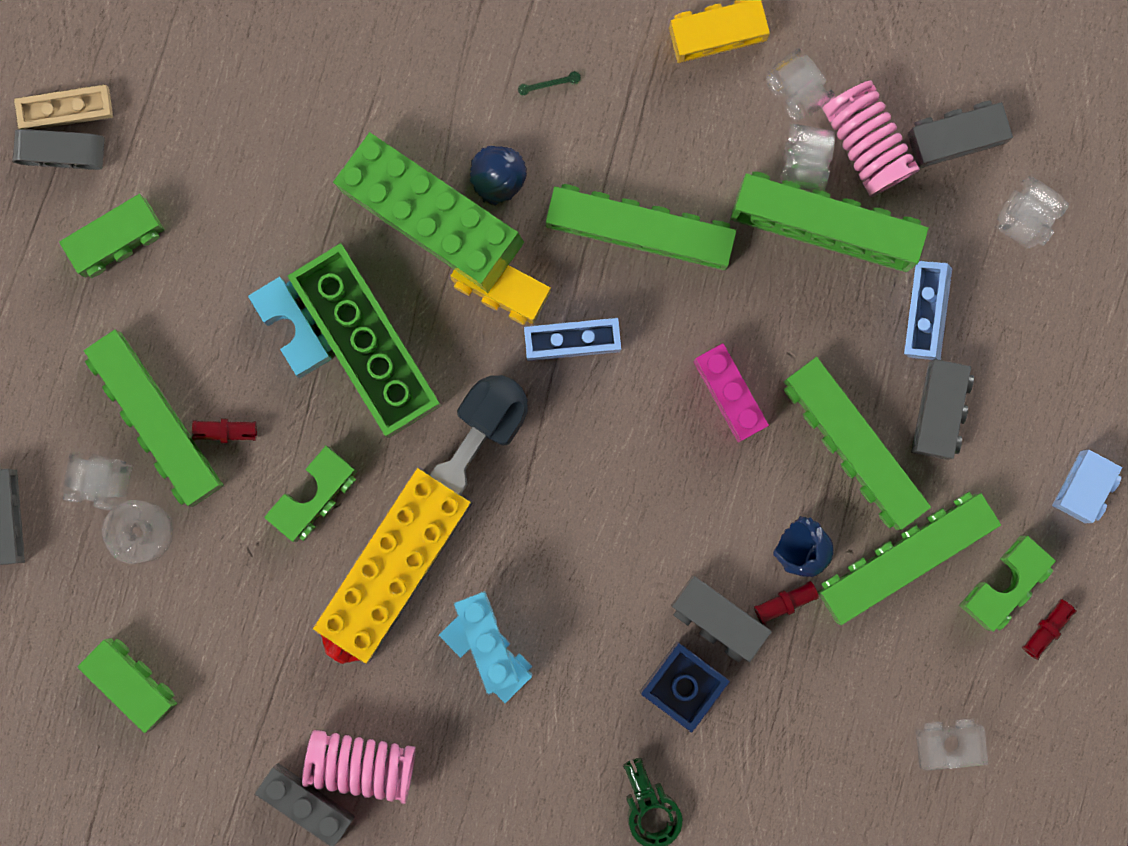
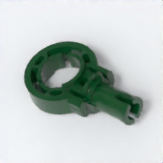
(643, 789)

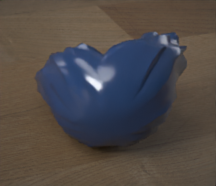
(497, 174)
(804, 548)

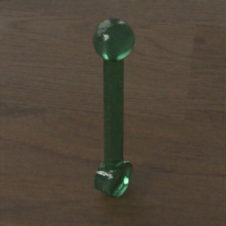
(573, 78)

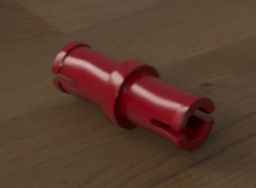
(224, 430)
(786, 602)
(1049, 629)

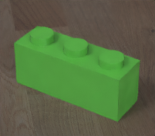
(112, 237)
(128, 684)

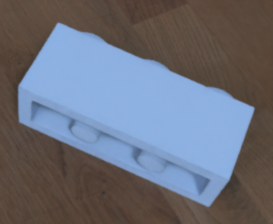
(928, 310)
(572, 339)

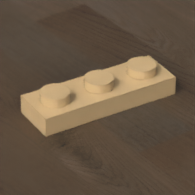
(63, 107)

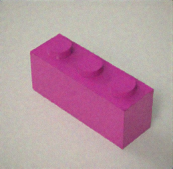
(730, 392)

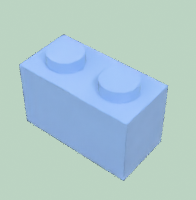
(1088, 487)

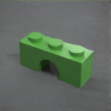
(296, 518)
(1028, 566)

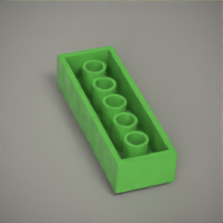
(429, 212)
(829, 222)
(364, 341)

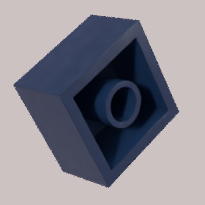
(684, 687)

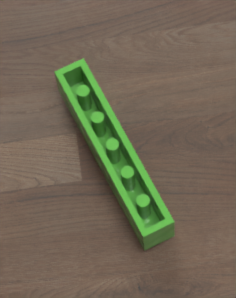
(640, 227)
(153, 419)
(856, 445)
(908, 558)

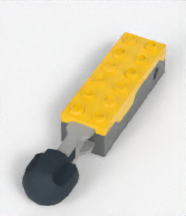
(416, 530)

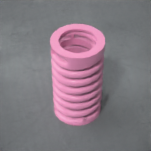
(861, 146)
(358, 777)

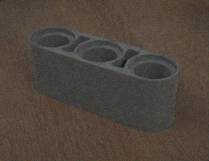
(58, 149)

